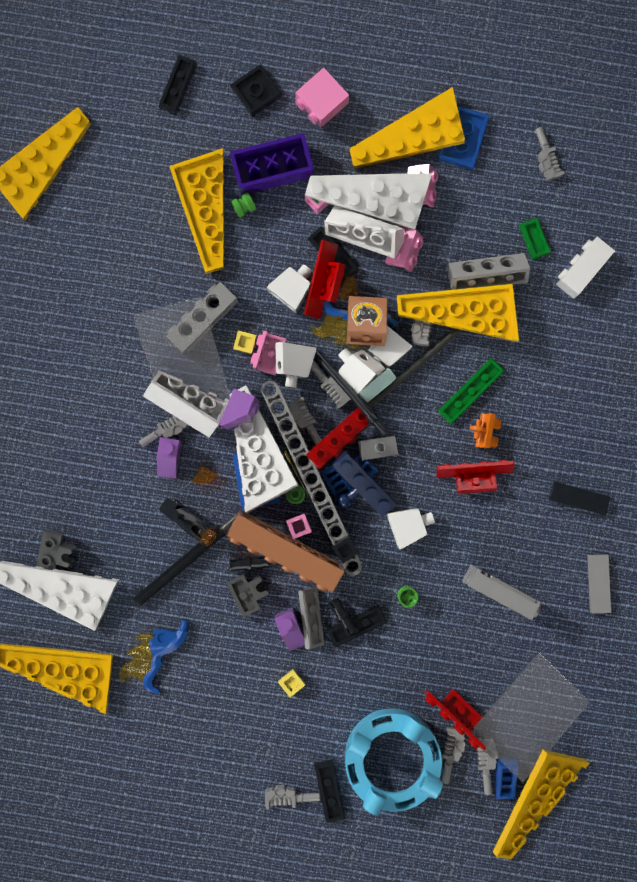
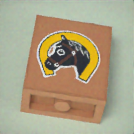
(367, 321)

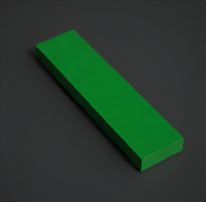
(470, 390)

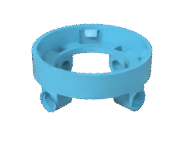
(415, 730)

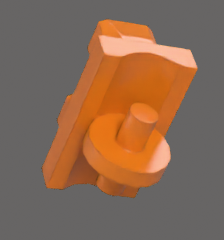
(484, 430)

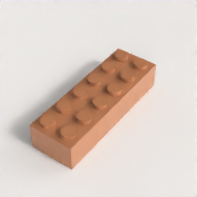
(286, 551)

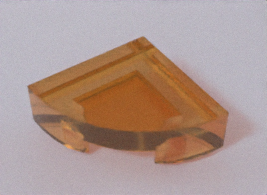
(348, 288)
(204, 476)

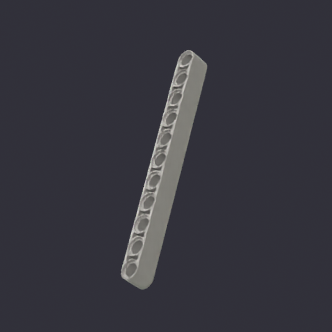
(318, 485)

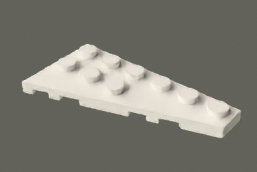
(380, 196)
(260, 462)
(66, 592)

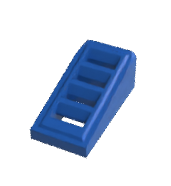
(324, 473)
(499, 777)

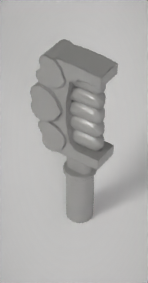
(547, 158)
(420, 333)
(330, 386)
(303, 418)
(168, 429)
(453, 751)
(486, 762)
(287, 795)

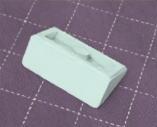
(377, 385)

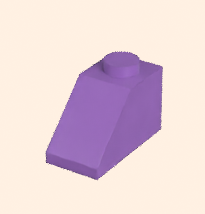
(239, 409)
(168, 457)
(290, 629)

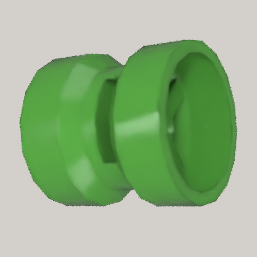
(244, 204)
(296, 495)
(410, 597)

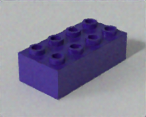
(272, 164)

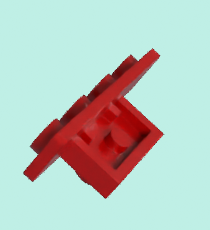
(325, 280)
(333, 443)
(475, 477)
(457, 710)

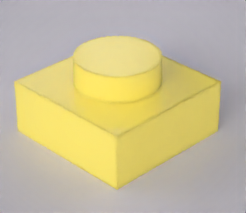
(245, 342)
(291, 683)

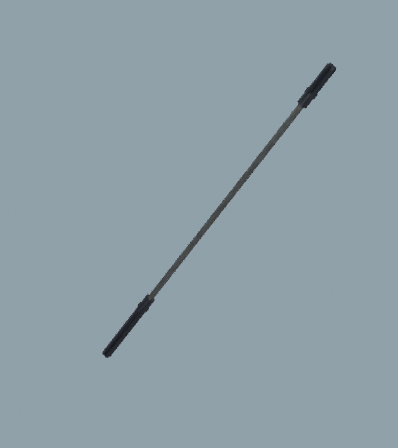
(199, 549)

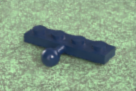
(363, 485)

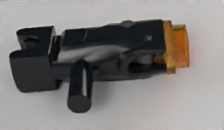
(188, 521)

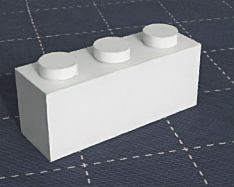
(584, 267)

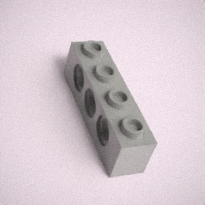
(489, 272)
(226, 303)

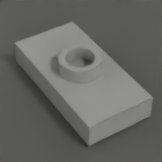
(378, 448)

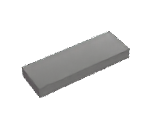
(599, 583)
(311, 618)

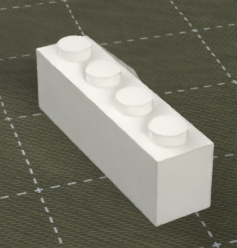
(364, 231)
(187, 402)

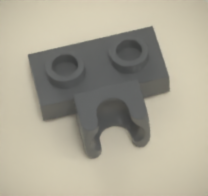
(54, 551)
(246, 594)

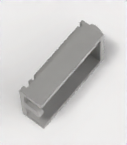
(502, 592)

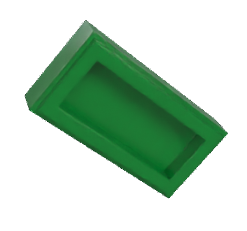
(534, 238)

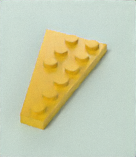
(420, 131)
(36, 166)
(202, 196)
(476, 310)
(67, 672)
(540, 795)

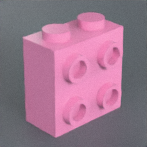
(321, 98)

